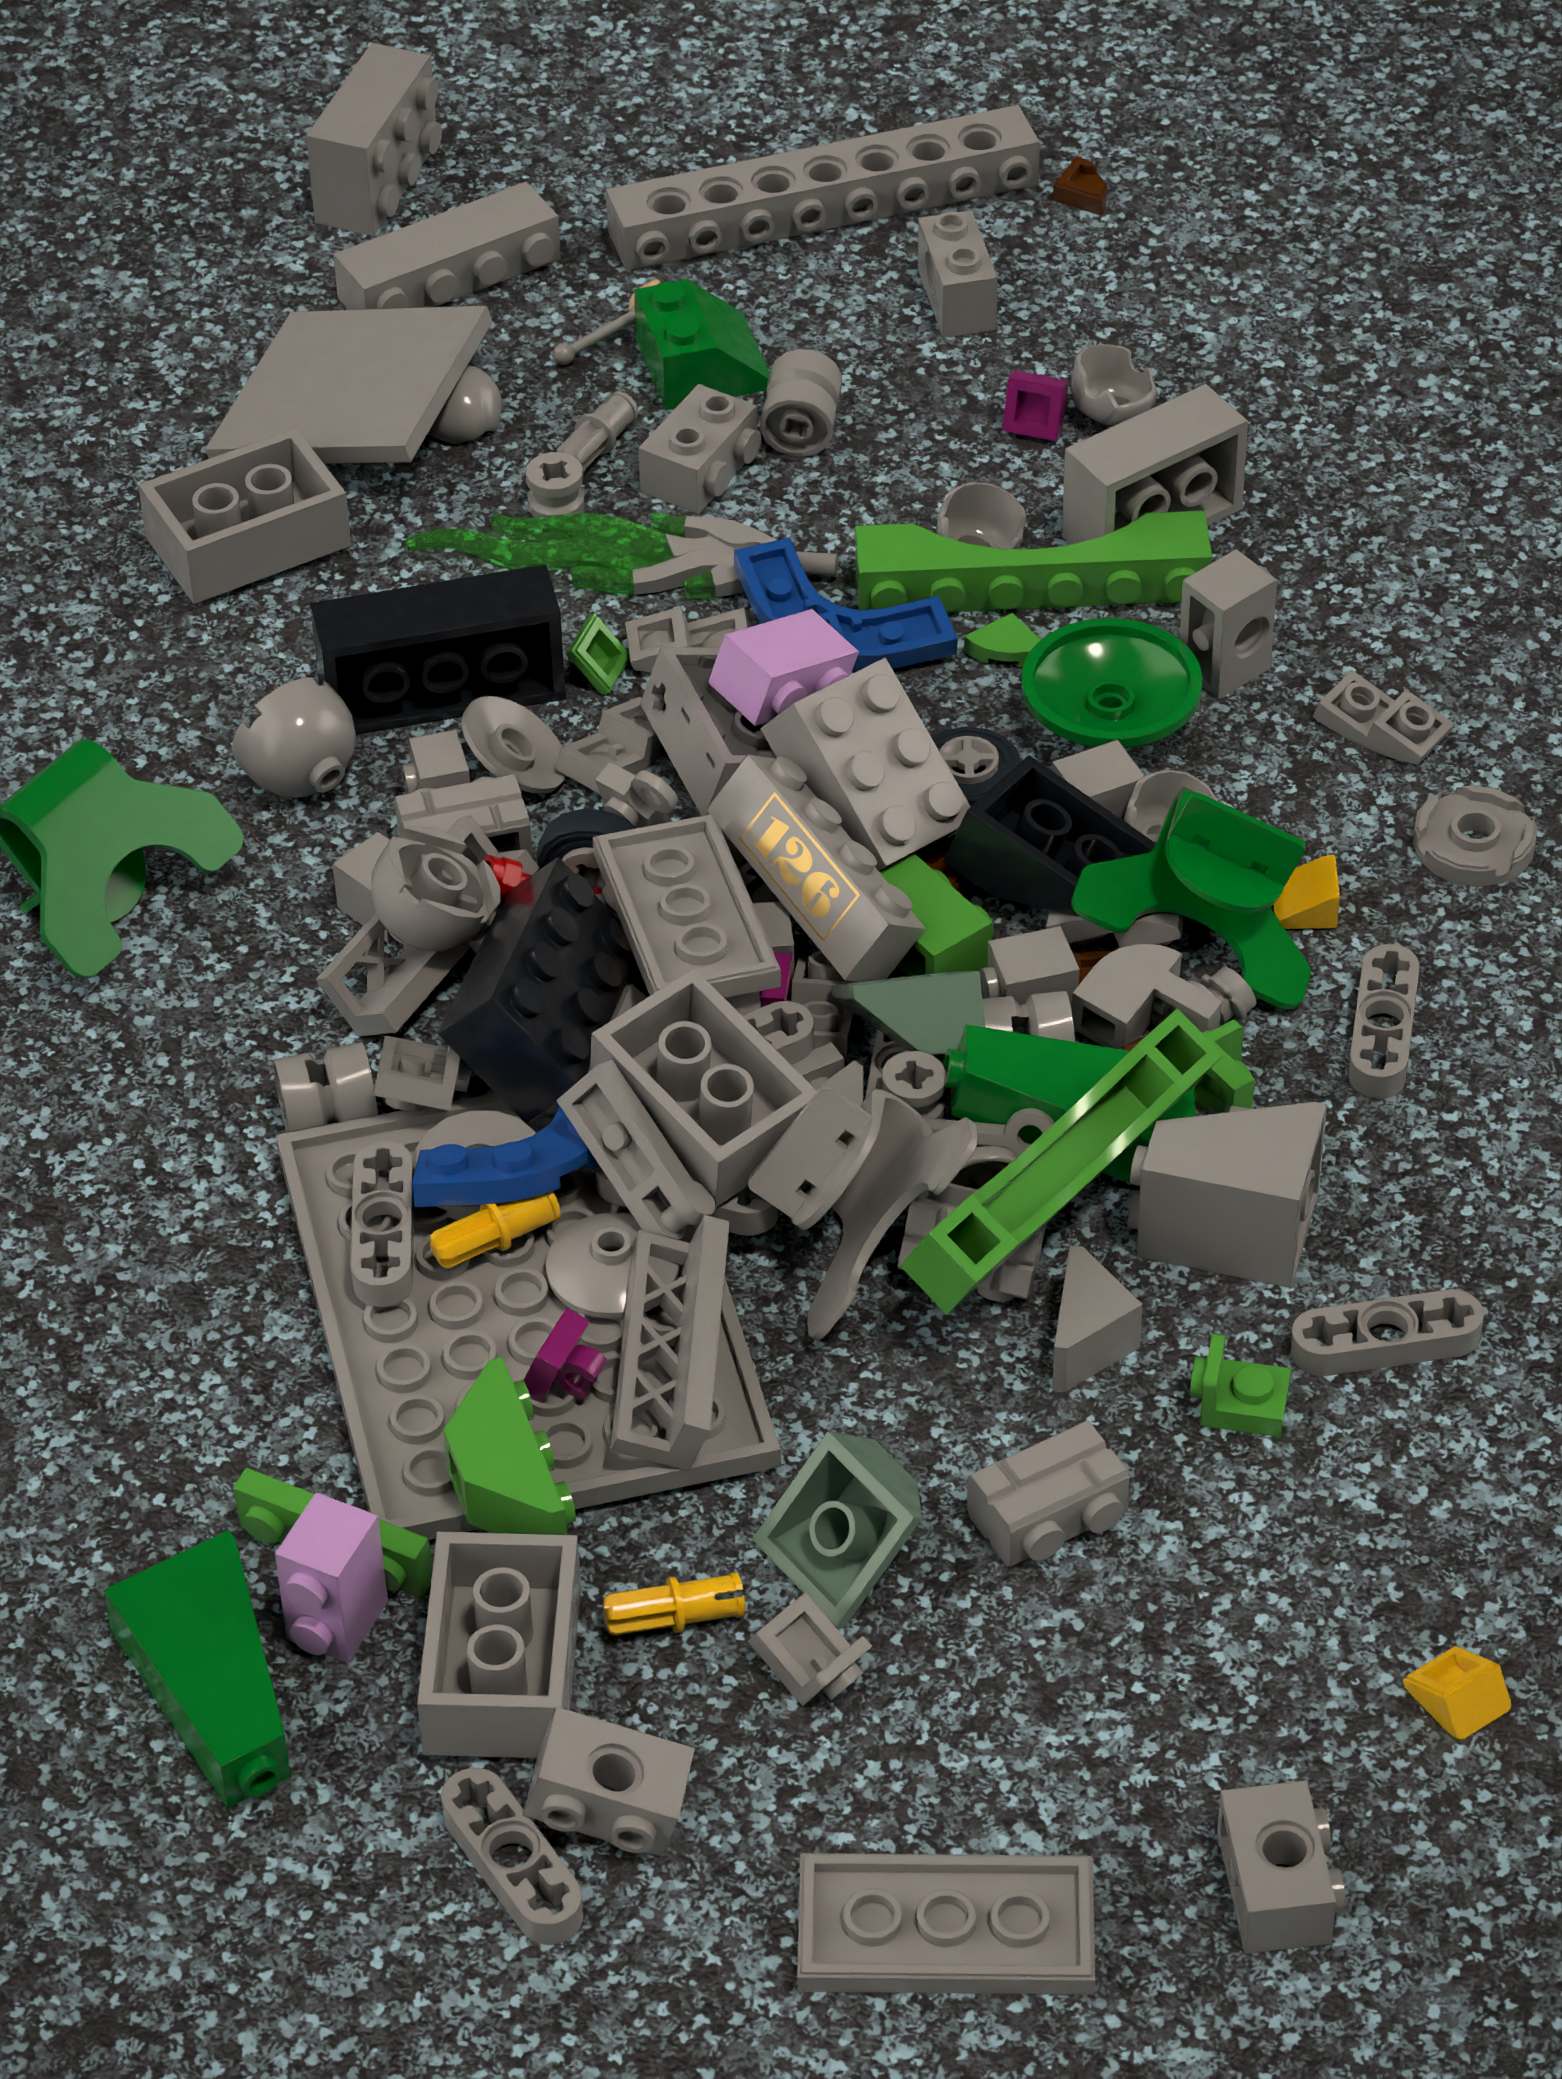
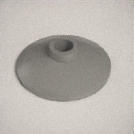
(513, 741)
(592, 1264)

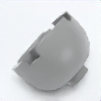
(298, 740)
(431, 891)

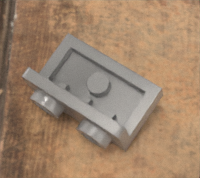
(419, 1075)

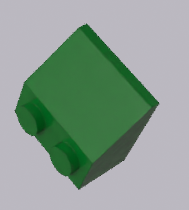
(695, 340)

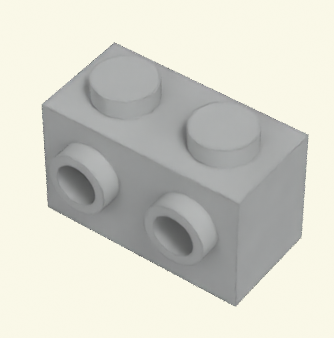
(699, 449)

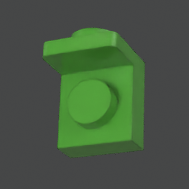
(1229, 1079)
(1239, 1393)

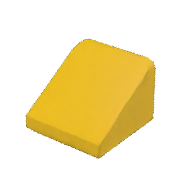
(1310, 896)
(1460, 1691)

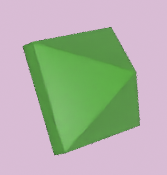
(597, 655)

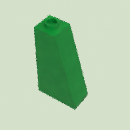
(1013, 1071)
(204, 1662)

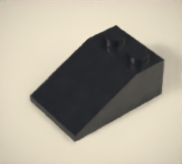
(1036, 837)

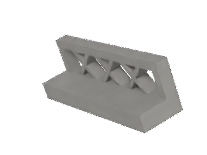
(412, 975)
(695, 1342)

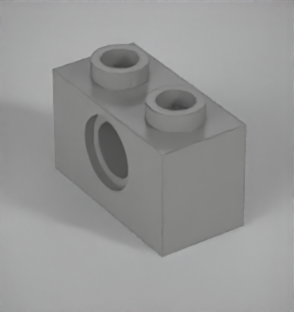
(957, 273)
(1229, 621)
(640, 1767)
(1273, 1903)

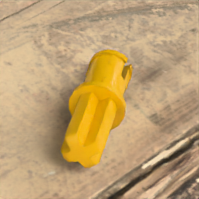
(492, 1227)
(672, 1604)

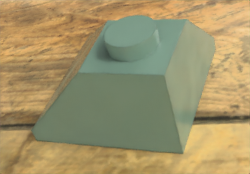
(918, 1010)
(841, 1522)

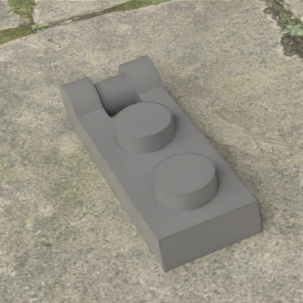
(634, 1153)

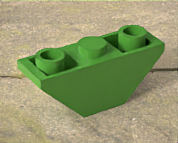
(501, 1463)

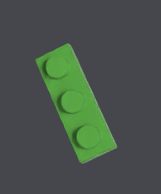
(272, 1507)

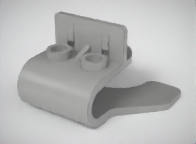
(866, 1168)

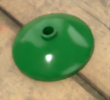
(1111, 682)

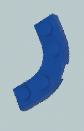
(899, 633)
(501, 1172)

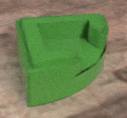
(1001, 640)

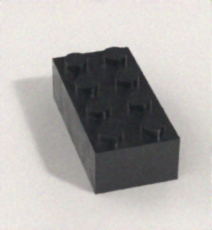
(440, 646)
(540, 989)

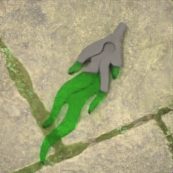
(621, 554)

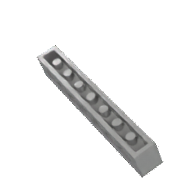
(822, 187)

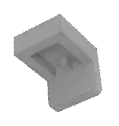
(808, 1651)

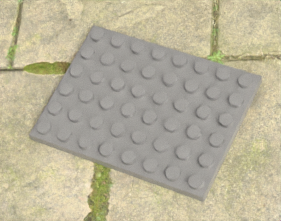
(415, 1361)

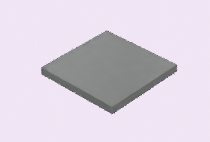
(355, 381)

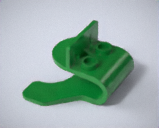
(81, 846)
(1215, 871)

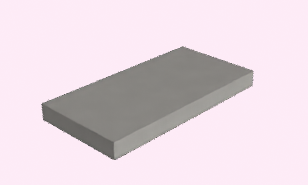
(686, 906)
(946, 1924)

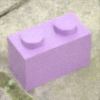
(779, 664)
(331, 1577)

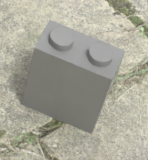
(1230, 1190)

